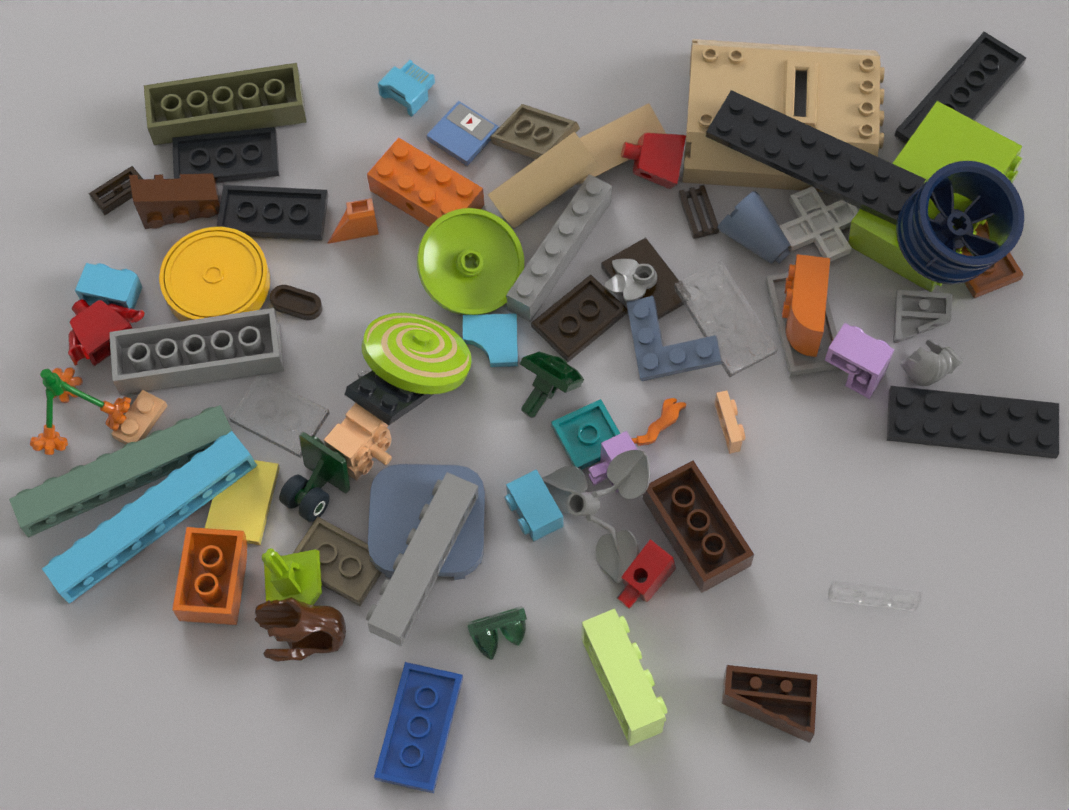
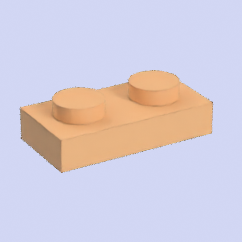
(726, 412)
(140, 418)

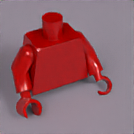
(92, 326)

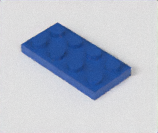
(418, 727)

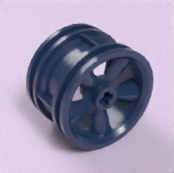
(932, 244)

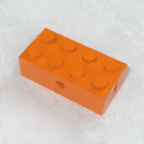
(421, 184)

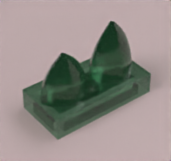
(485, 631)

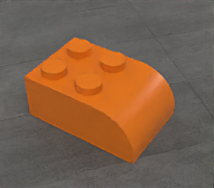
(806, 303)
(211, 576)

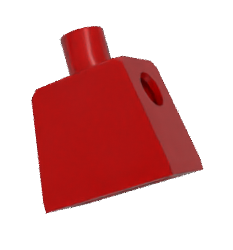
(657, 157)
(651, 564)

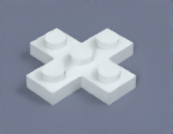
(819, 224)

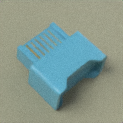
(407, 86)

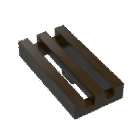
(120, 192)
(693, 193)

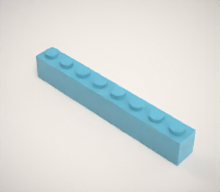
(149, 517)

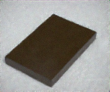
(663, 291)
(579, 318)

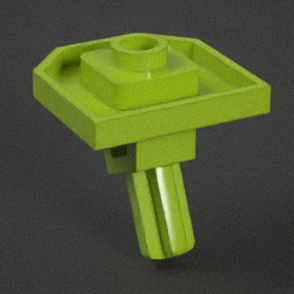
(292, 576)

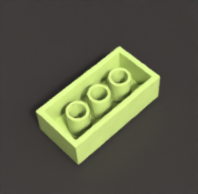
(623, 677)

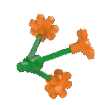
(63, 385)

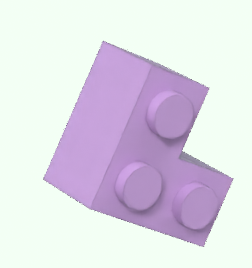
(860, 357)

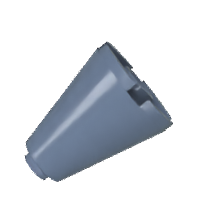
(756, 229)

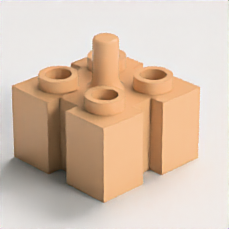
(359, 440)

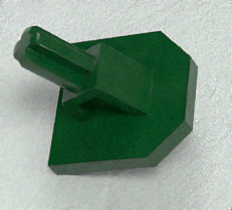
(552, 374)

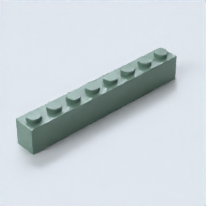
(117, 472)

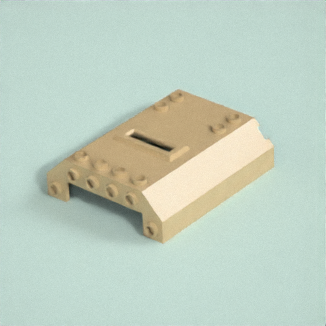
(840, 101)

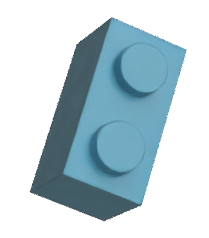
(109, 285)
(534, 505)

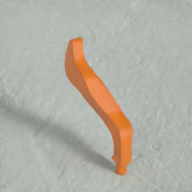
(669, 416)

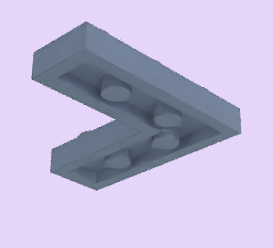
(659, 361)

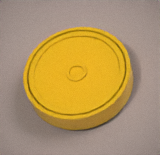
(214, 274)

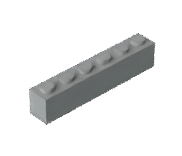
(559, 248)
(423, 559)

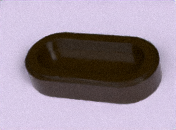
(296, 302)

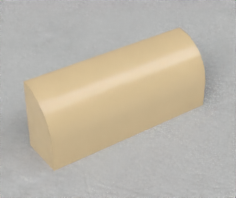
(607, 141)
(543, 180)

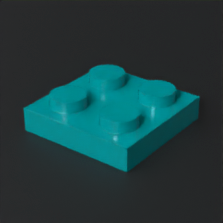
(583, 433)

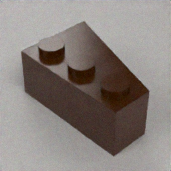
(174, 200)

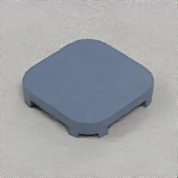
(395, 508)

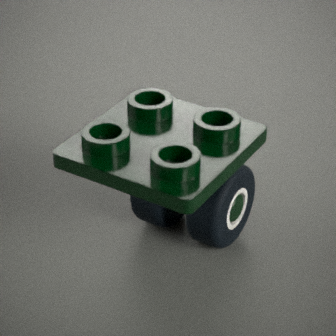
(326, 467)

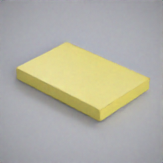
(246, 503)

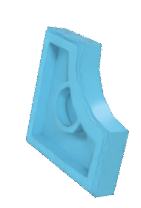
(494, 335)

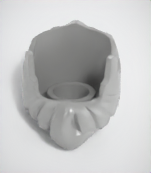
(931, 366)

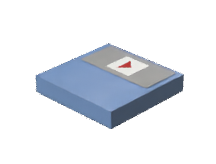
(462, 133)

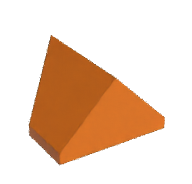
(356, 222)

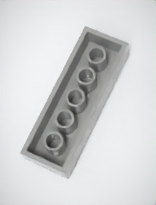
(196, 351)

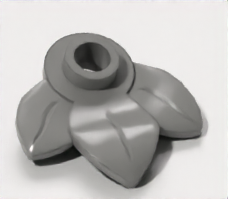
(631, 279)

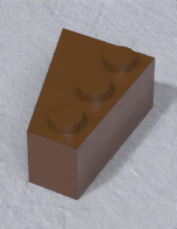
(773, 697)

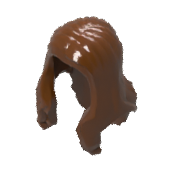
(304, 627)

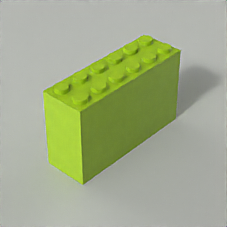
(938, 141)

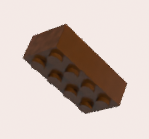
(698, 526)

